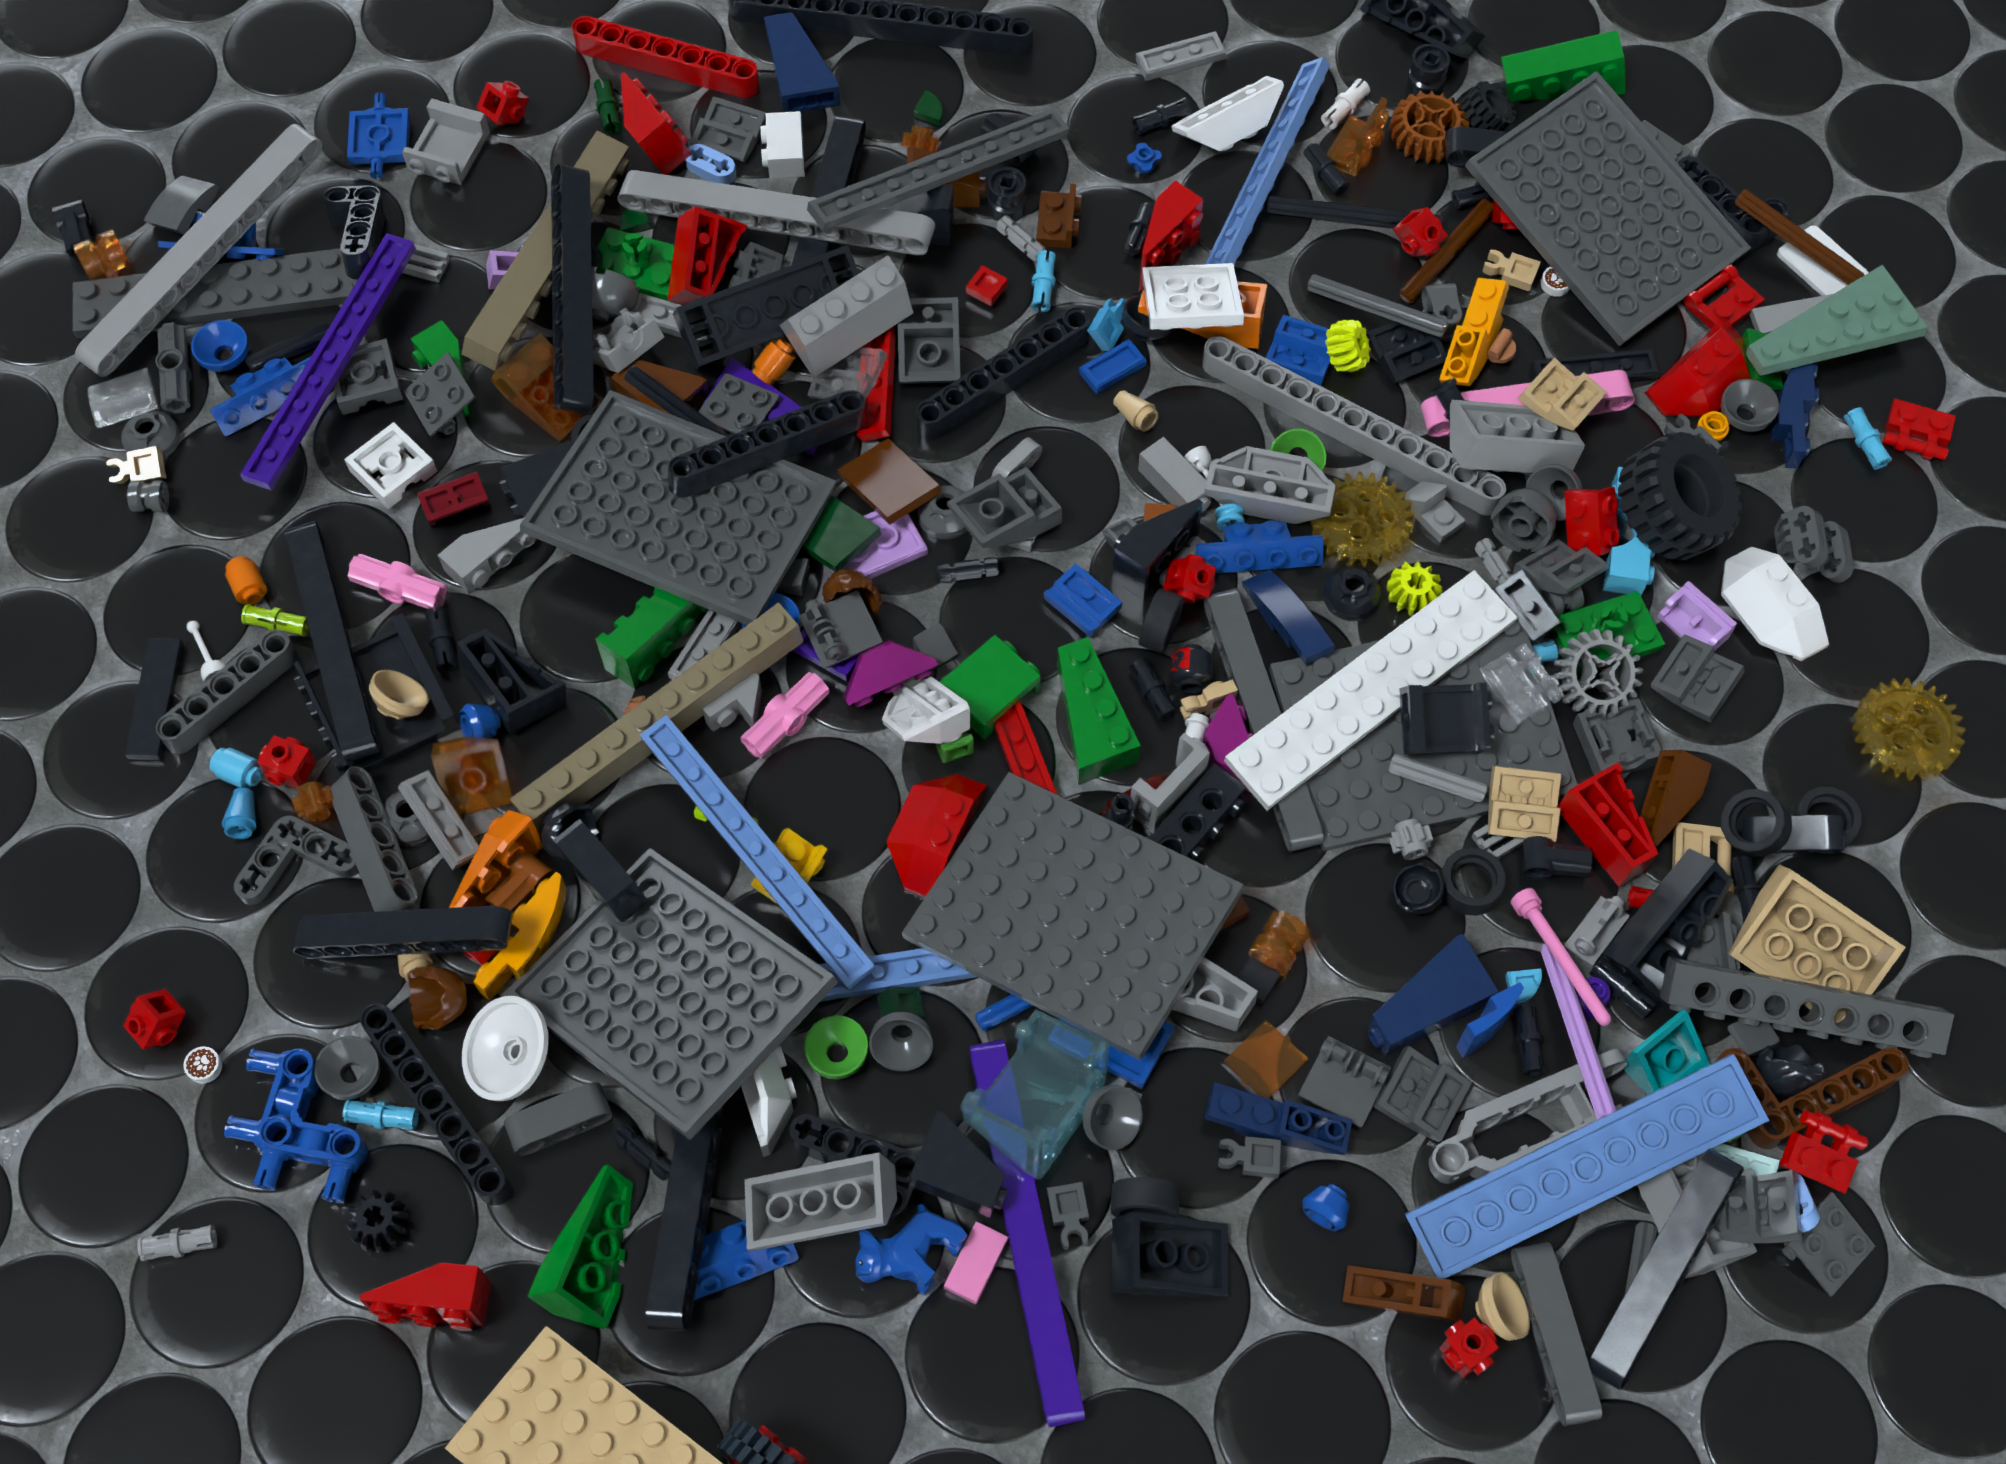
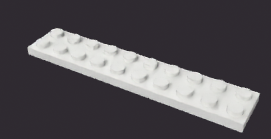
(1368, 690)

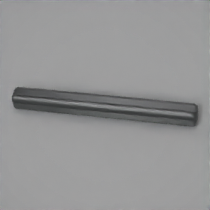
(1377, 305)

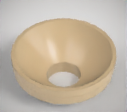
(397, 694)
(1503, 1307)

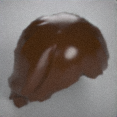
(848, 581)
(436, 996)

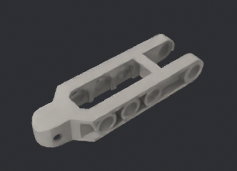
(1458, 1157)

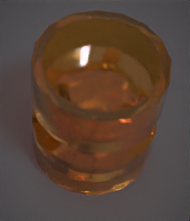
(101, 255)
(1280, 940)

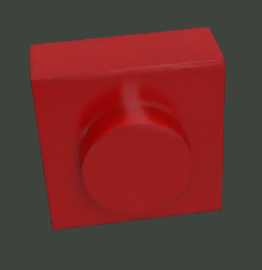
(986, 285)

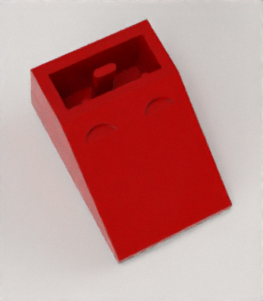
(650, 128)
(1172, 227)
(437, 1294)

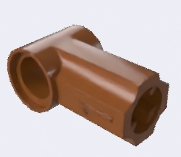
(521, 883)

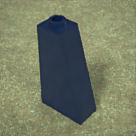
(799, 69)
(1437, 996)

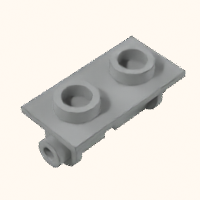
(1597, 929)

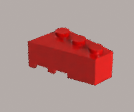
(701, 253)
(1608, 823)

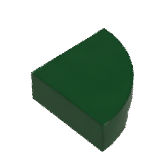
(929, 109)
(634, 221)

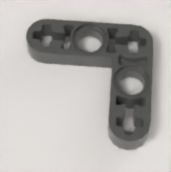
(287, 848)

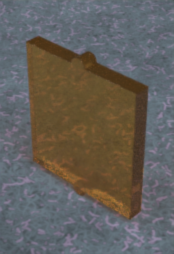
(1265, 1060)

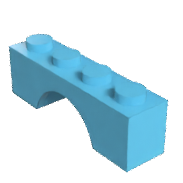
(1628, 563)

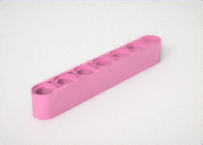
(1615, 383)

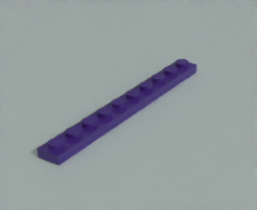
(328, 362)

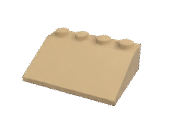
(1812, 939)

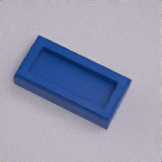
(1112, 366)

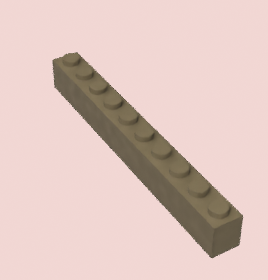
(531, 271)
(682, 700)

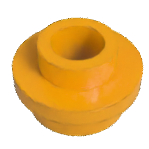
(1716, 420)

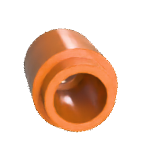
(774, 361)
(245, 580)

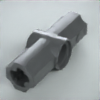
(173, 368)

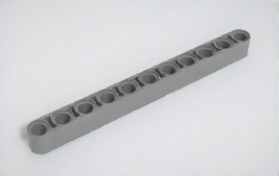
(773, 212)
(198, 250)
(1340, 413)

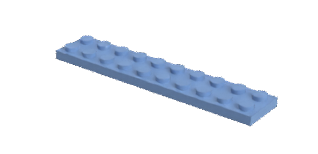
(1586, 1167)

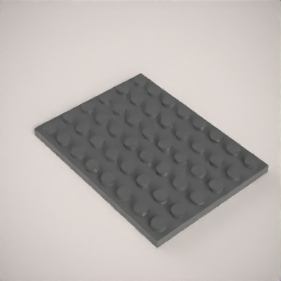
(1607, 207)
(709, 548)
(1364, 801)
(1074, 914)
(674, 995)

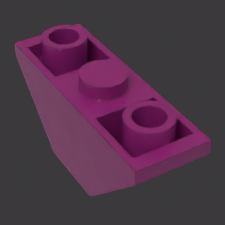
(885, 669)
(1226, 733)

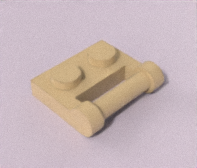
(1698, 839)

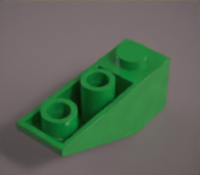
(433, 344)

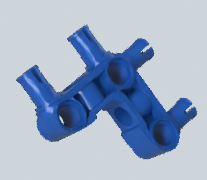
(304, 1141)

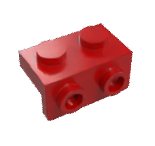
(1592, 519)

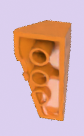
(1247, 335)
(500, 846)

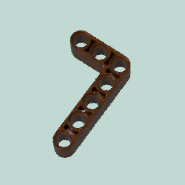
(1839, 1086)

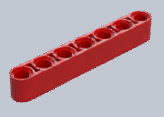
(666, 57)

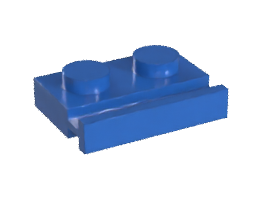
(1083, 600)

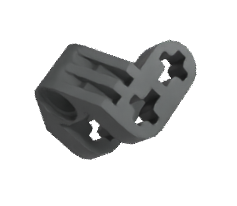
(1811, 546)

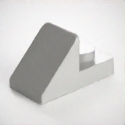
(1433, 510)
(740, 699)

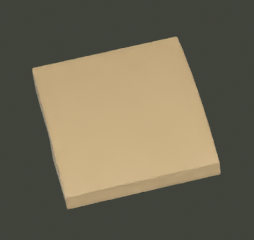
(1561, 395)
(1523, 803)

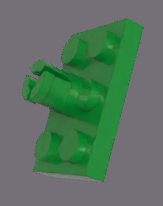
(639, 259)
(1622, 616)

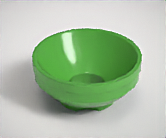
(1305, 439)
(831, 1032)

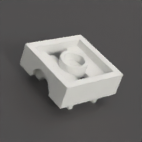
(385, 454)

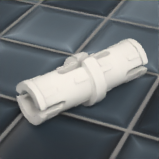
(1345, 104)

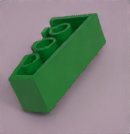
(1559, 67)
(646, 636)
(1095, 718)

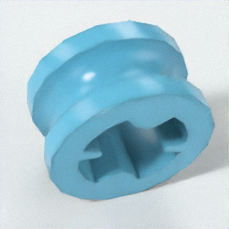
(1229, 515)

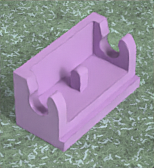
(1697, 616)

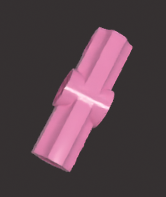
(397, 582)
(785, 715)

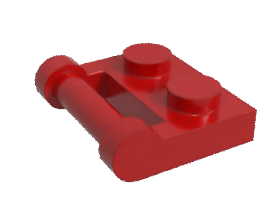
(1732, 305)

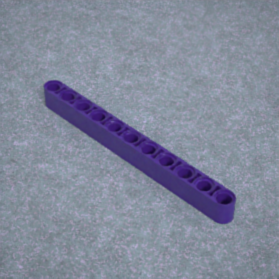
(1033, 1267)

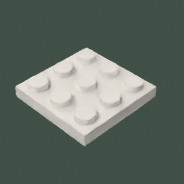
(1192, 296)

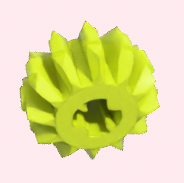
(1347, 345)
(1413, 587)

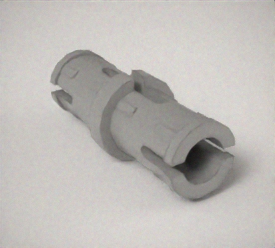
(177, 1242)

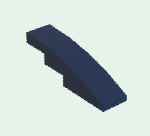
(1288, 616)

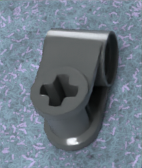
(1443, 302)

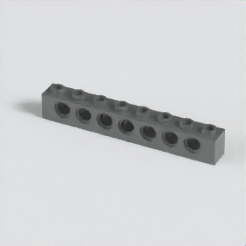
(1929, 1034)

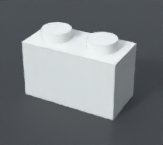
(784, 145)

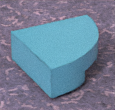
(1529, 979)

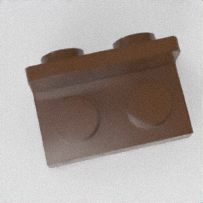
(1056, 218)

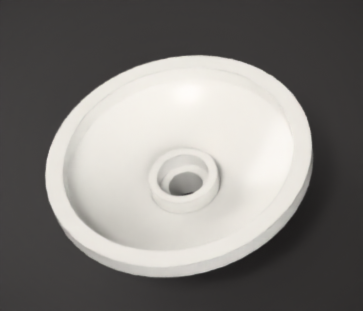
(505, 1048)

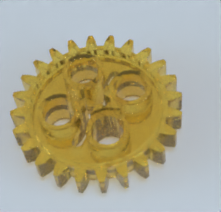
(1363, 520)
(1900, 705)

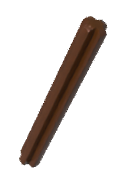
(1798, 237)
(1448, 250)

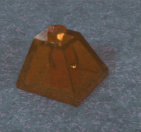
(471, 773)

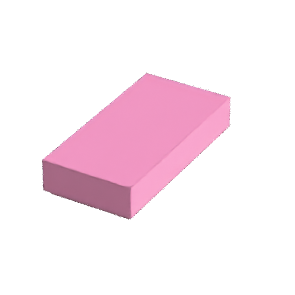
(976, 1262)

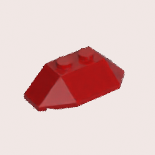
(1702, 374)
(932, 829)

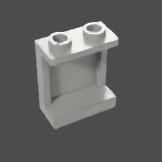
(448, 142)
(1153, 805)

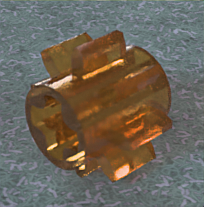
(920, 138)
(313, 802)

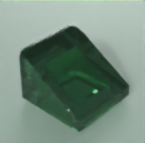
(901, 1000)

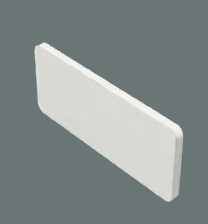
(1810, 271)

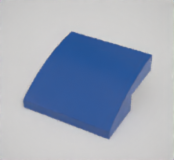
(1300, 349)
(1490, 1022)

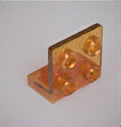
(1357, 139)

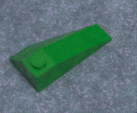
(583, 1264)

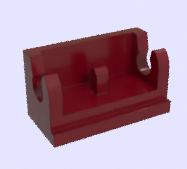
(453, 497)

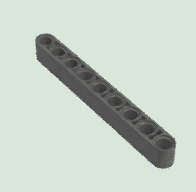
(1245, 666)

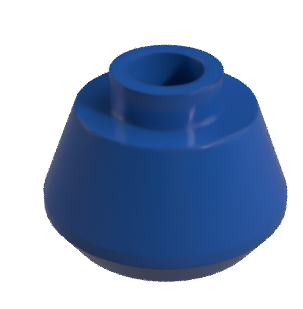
(479, 721)
(1327, 1207)

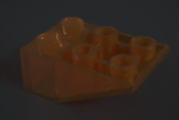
(529, 386)

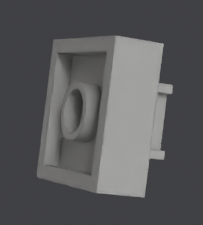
(627, 340)

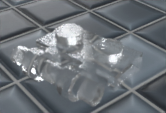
(1514, 687)

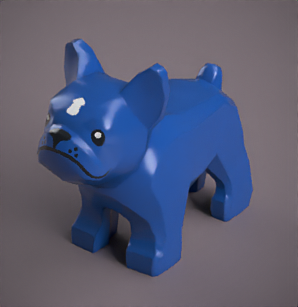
(907, 1251)

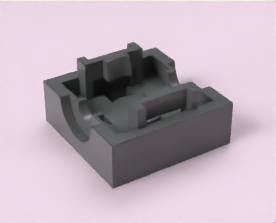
(366, 383)
(1614, 738)

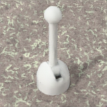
(1200, 460)
(211, 666)

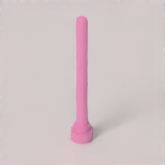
(1528, 905)

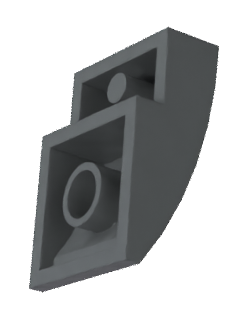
(930, 342)
(1007, 509)

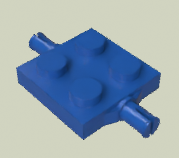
(378, 135)

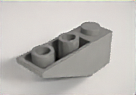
(481, 553)

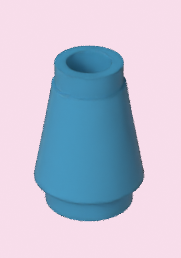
(240, 815)

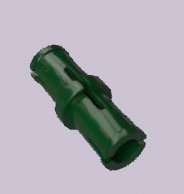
(607, 106)

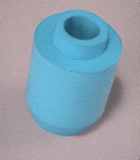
(236, 768)

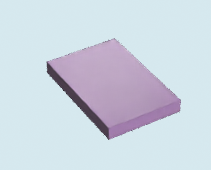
(895, 547)

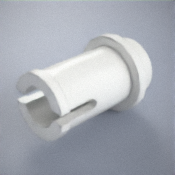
(1197, 725)

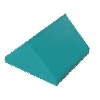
(1667, 1055)

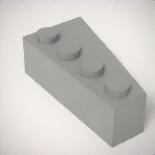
(1216, 997)

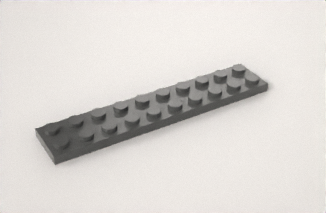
(230, 290)

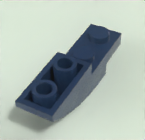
(1791, 421)
(1287, 1121)

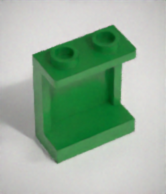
(992, 682)

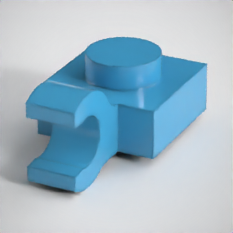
(1106, 325)

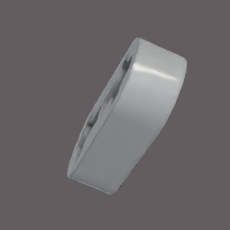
(1022, 456)

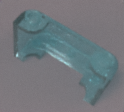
(1039, 1092)

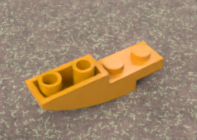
(1477, 333)
(534, 929)

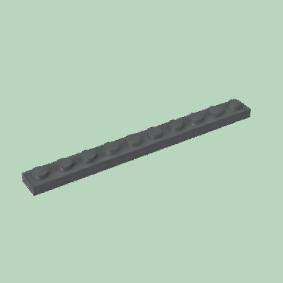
(937, 169)

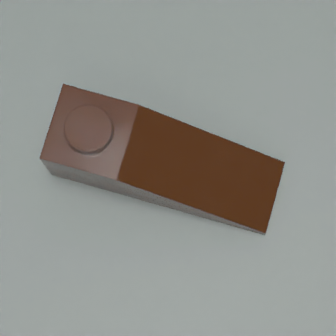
(1673, 791)
(1404, 1293)

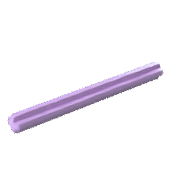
(1579, 1036)

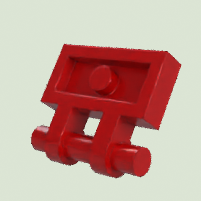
(1919, 423)
(1818, 1162)

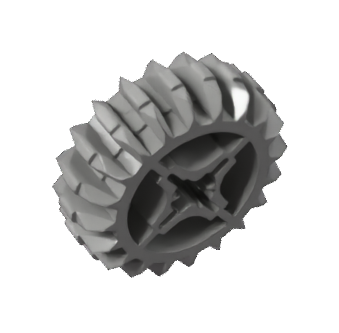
(1588, 663)

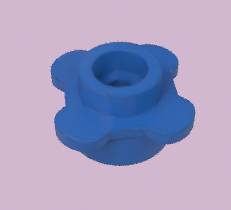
(1144, 158)

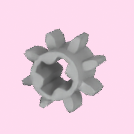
(1411, 839)

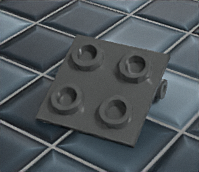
(440, 395)
(738, 404)
(839, 628)
(1344, 1081)
(1832, 1247)

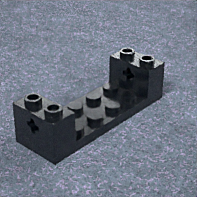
(756, 309)

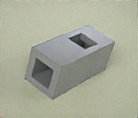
(1172, 474)

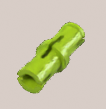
(275, 619)

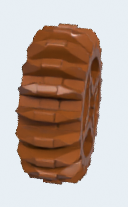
(1431, 118)

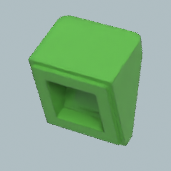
(956, 749)

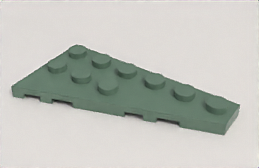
(1852, 320)

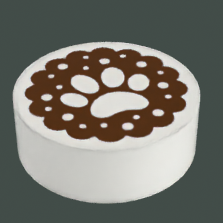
(1553, 284)
(202, 1065)

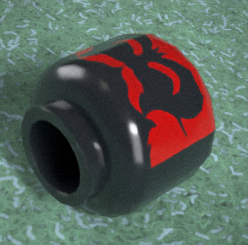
(1191, 669)

